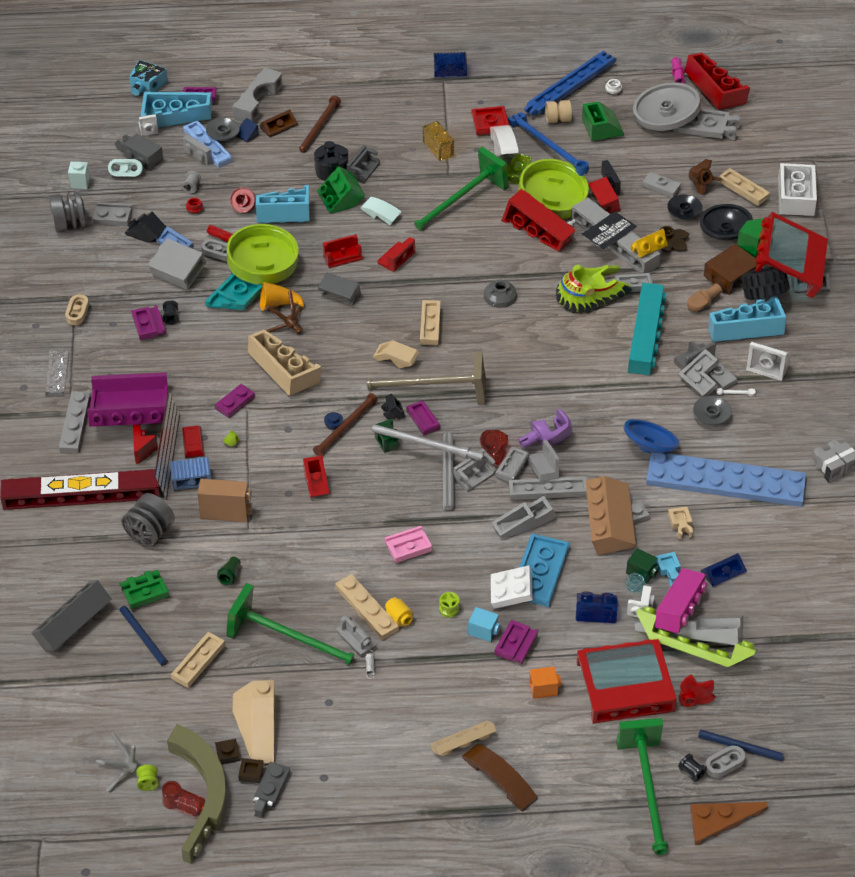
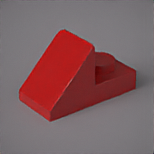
(143, 444)
(315, 476)

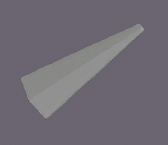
(709, 629)

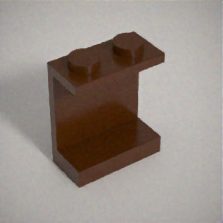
(729, 267)

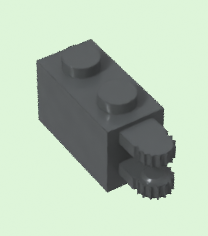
(141, 149)

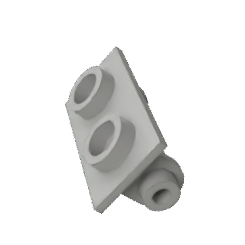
(355, 635)

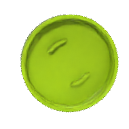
(554, 185)
(262, 254)

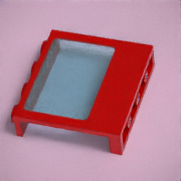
(792, 251)
(627, 680)

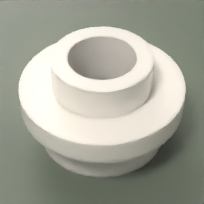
(613, 86)

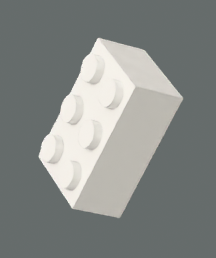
(797, 189)

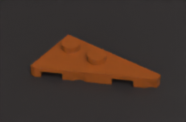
(718, 817)

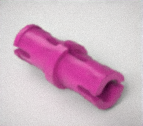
(678, 70)

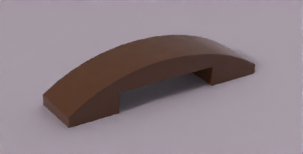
(502, 774)

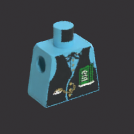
(147, 77)

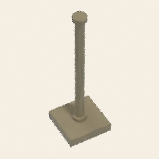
(477, 378)

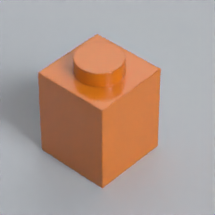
(544, 682)

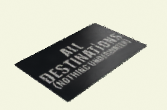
(609, 230)

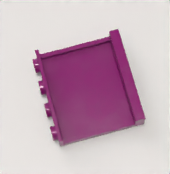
(128, 399)

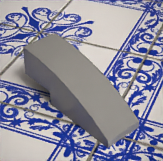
(524, 518)

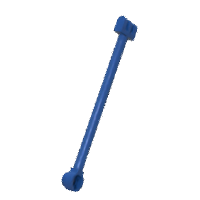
(521, 119)

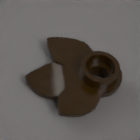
(675, 239)

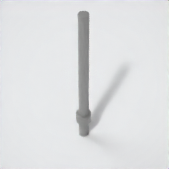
(463, 452)

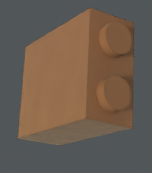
(224, 500)

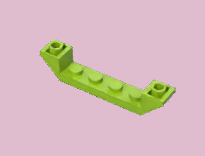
(741, 650)

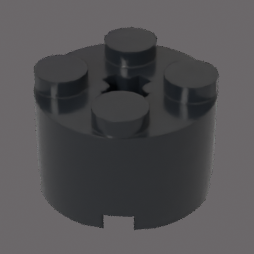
(328, 158)

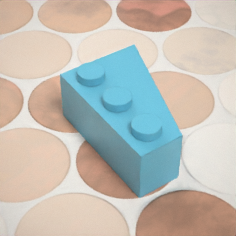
(284, 207)

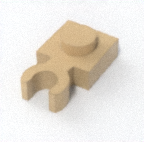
(681, 519)

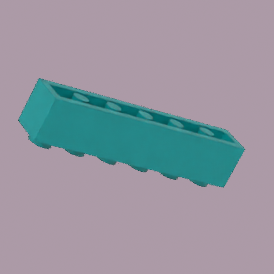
(645, 329)

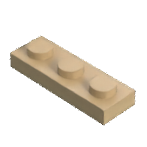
(744, 187)
(430, 322)
(198, 660)
(463, 738)

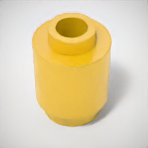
(399, 612)

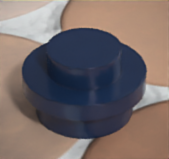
(333, 420)

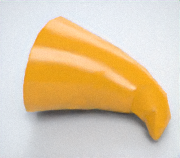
(276, 296)

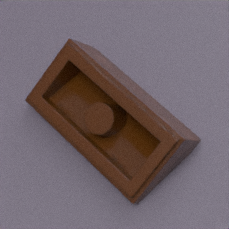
(278, 123)

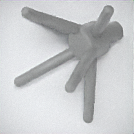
(129, 764)

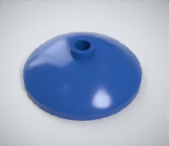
(650, 436)

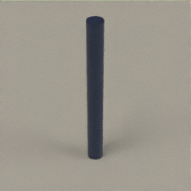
(143, 635)
(745, 746)

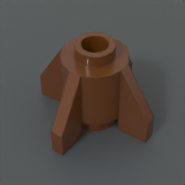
(702, 175)

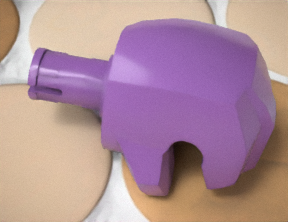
(541, 431)

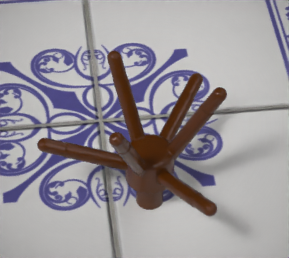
(290, 321)

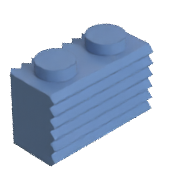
(189, 472)

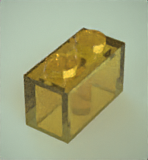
(438, 140)

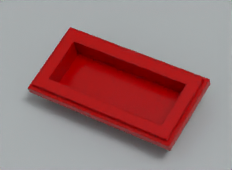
(192, 441)

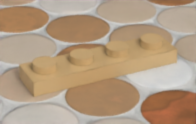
(367, 607)

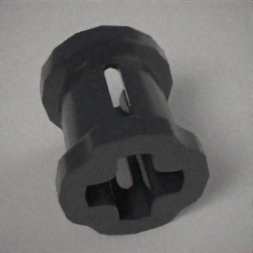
(170, 312)
(692, 767)

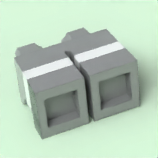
(836, 461)

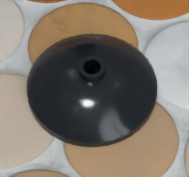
(724, 221)

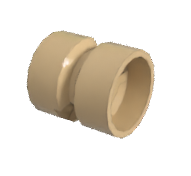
(560, 111)

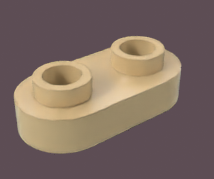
(77, 309)

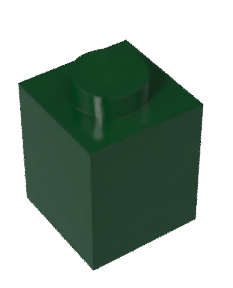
(643, 564)

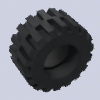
(765, 284)

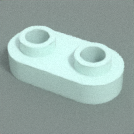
(125, 167)

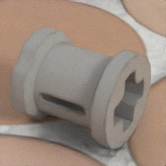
(192, 179)

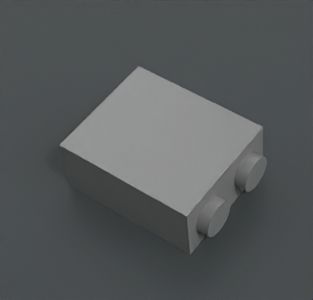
(177, 264)

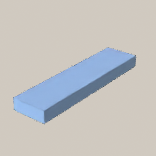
(219, 155)

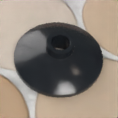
(684, 207)

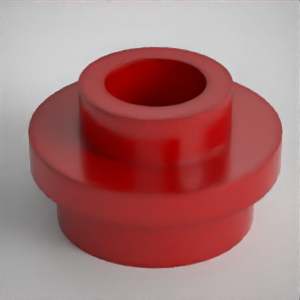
(194, 205)

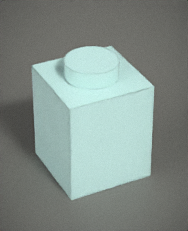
(78, 175)

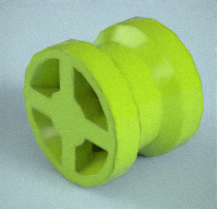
(452, 600)
(147, 777)

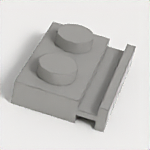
(112, 214)

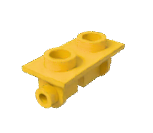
(649, 243)

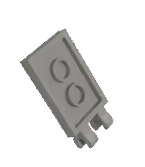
(712, 124)

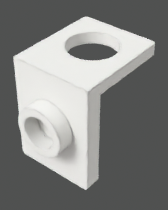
(148, 125)

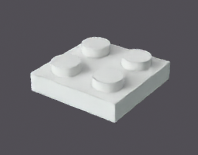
(511, 587)

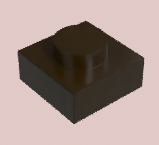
(227, 751)
(251, 770)

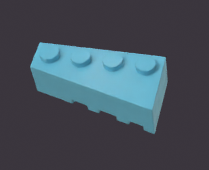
(177, 107)
(748, 321)

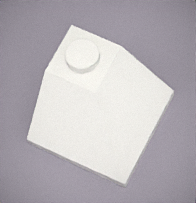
(767, 361)

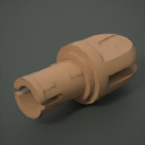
(702, 298)

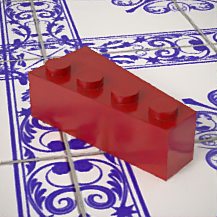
(715, 82)
(537, 220)

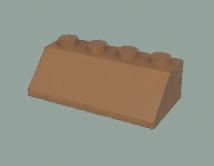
(610, 515)

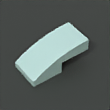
(376, 207)

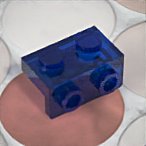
(596, 607)

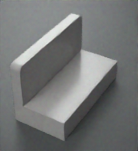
(545, 464)

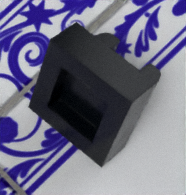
(392, 407)

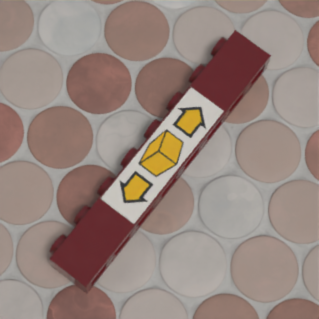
(77, 489)

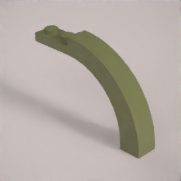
(200, 754)

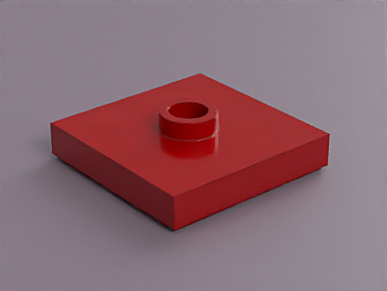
(488, 117)

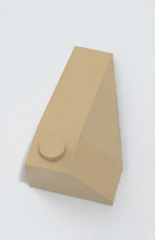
(256, 718)

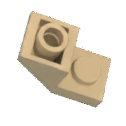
(399, 353)

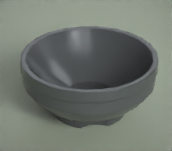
(500, 298)

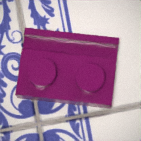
(148, 322)
(516, 642)

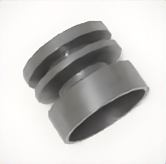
(67, 210)
(148, 519)

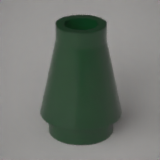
(228, 572)

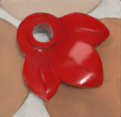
(695, 693)

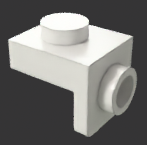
(646, 600)

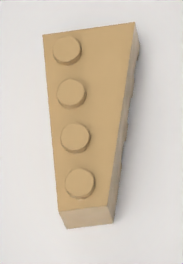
(282, 363)

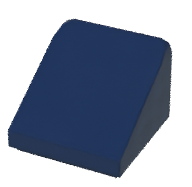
(248, 130)

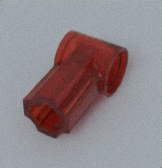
(182, 799)

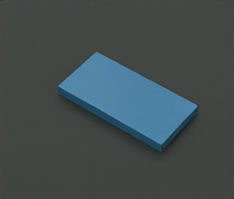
(546, 561)

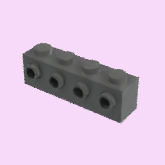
(71, 616)

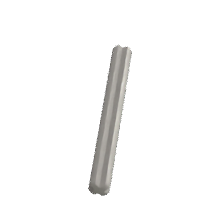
(448, 490)

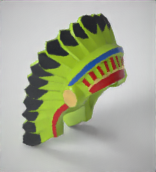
(587, 290)

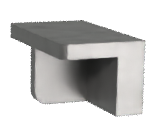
(693, 351)

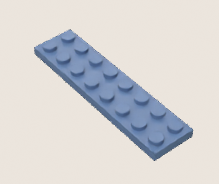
(726, 478)

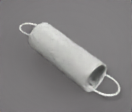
(370, 664)

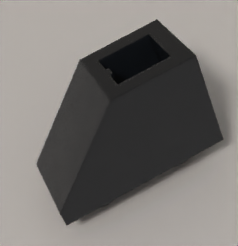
(145, 227)

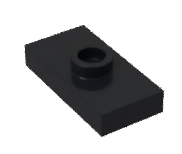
(608, 172)

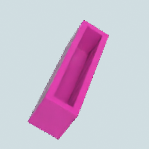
(680, 600)

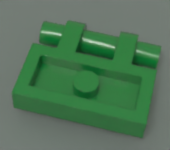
(144, 589)

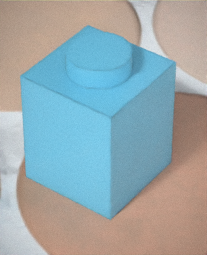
(483, 624)

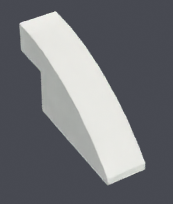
(504, 141)

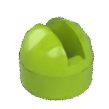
(231, 439)

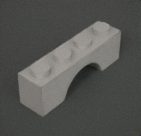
(266, 83)

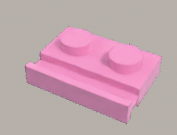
(408, 544)

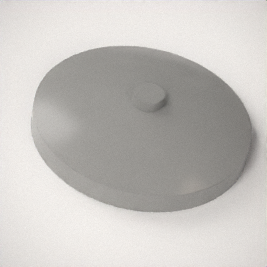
(666, 106)

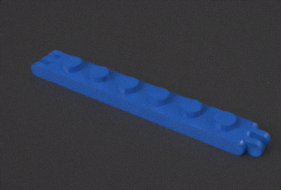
(570, 82)

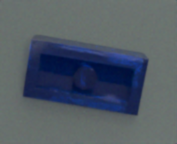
(724, 570)

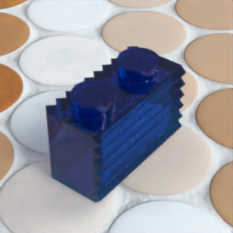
(450, 64)

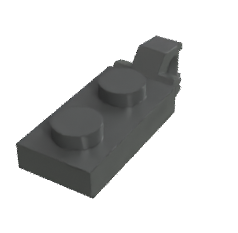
(270, 787)

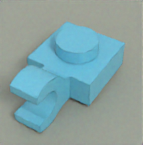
(669, 566)

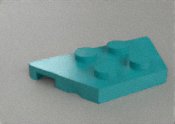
(233, 294)

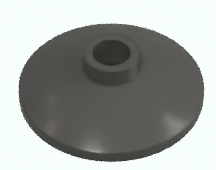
(222, 129)
(712, 410)

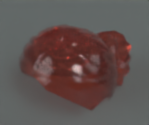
(494, 444)

